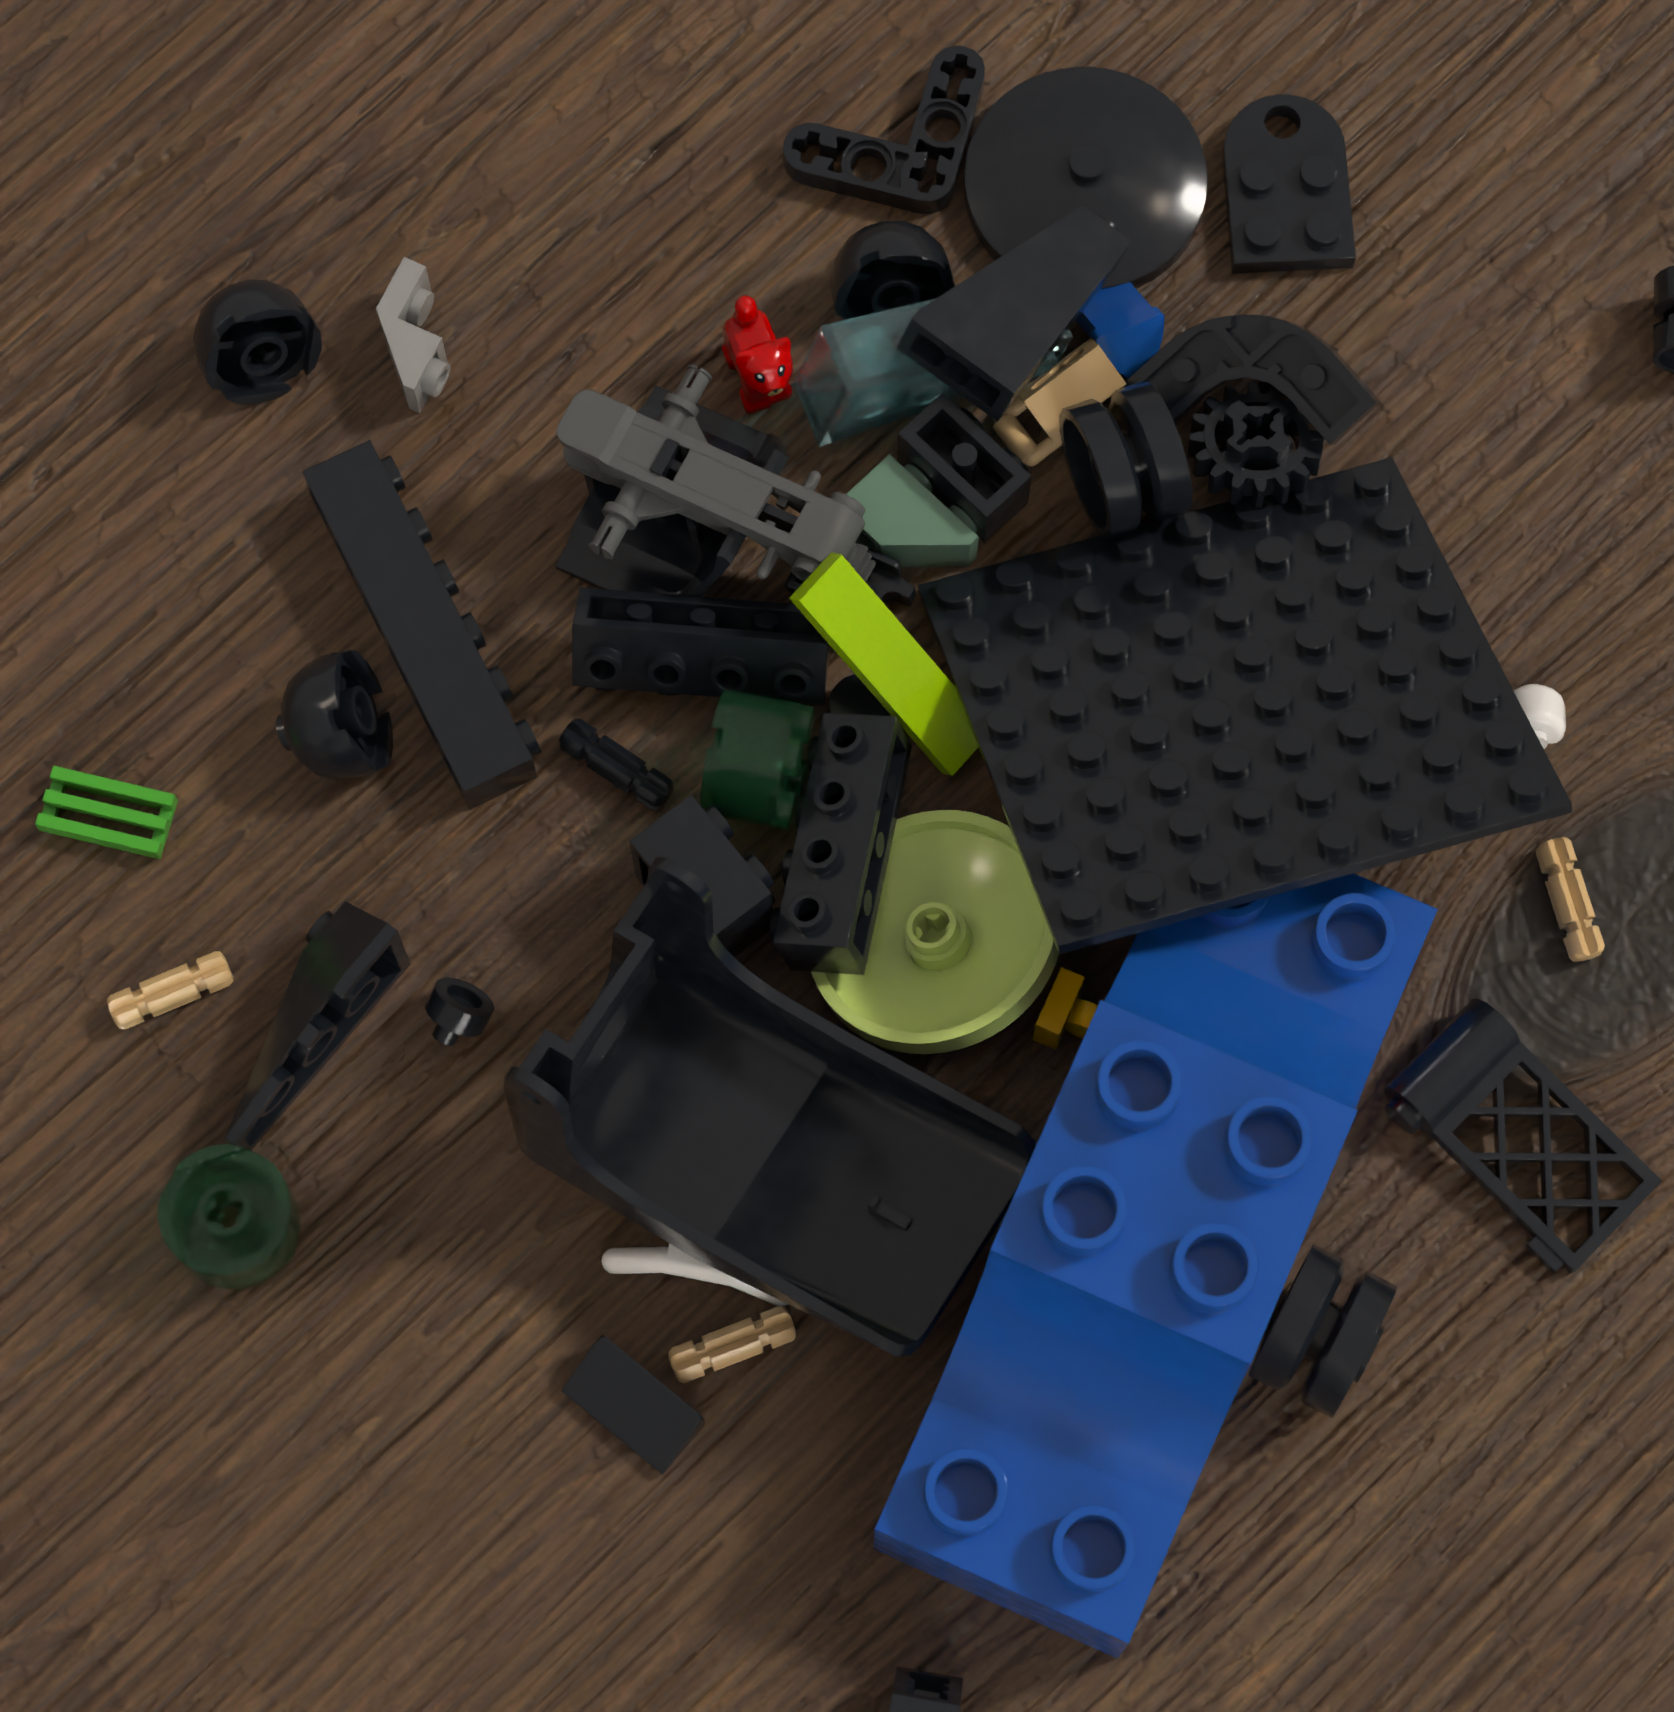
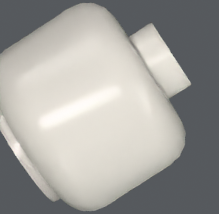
(1544, 711)

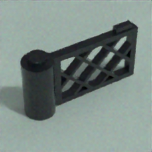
(1457, 1074)

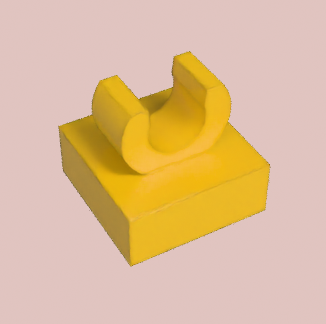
(1064, 1010)

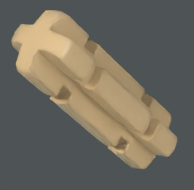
(1570, 899)
(170, 990)
(732, 1344)

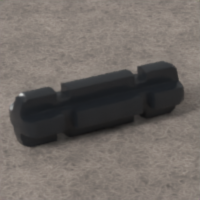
(616, 764)

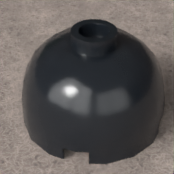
(888, 269)
(255, 341)
(333, 718)

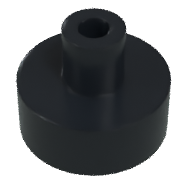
(458, 1010)

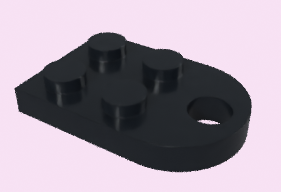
(1287, 194)

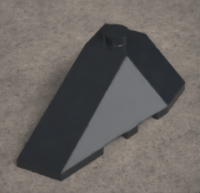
(333, 988)

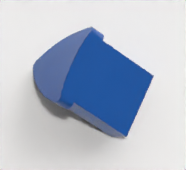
(1124, 327)

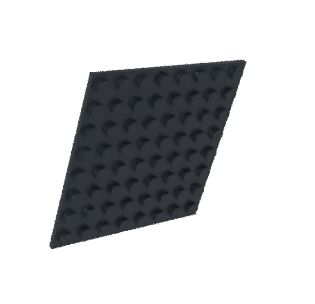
(1236, 705)

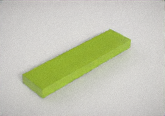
(887, 661)

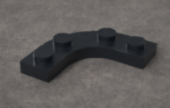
(1266, 351)

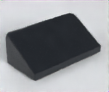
(633, 1405)

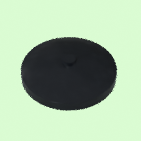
(1093, 143)

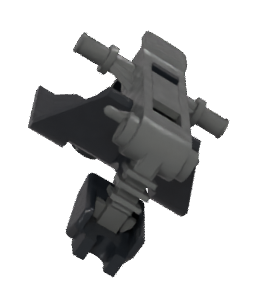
(686, 488)

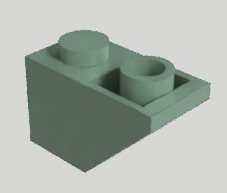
(910, 521)

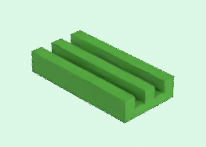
(55, 798)

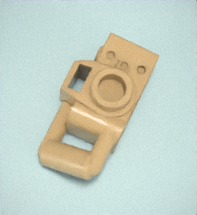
(1074, 379)

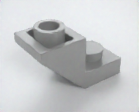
(415, 353)

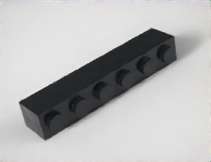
(421, 625)

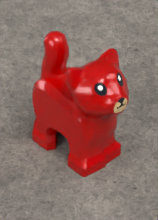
(758, 357)

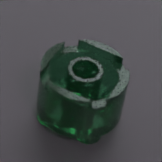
(756, 759)
(195, 1205)

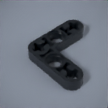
(903, 163)

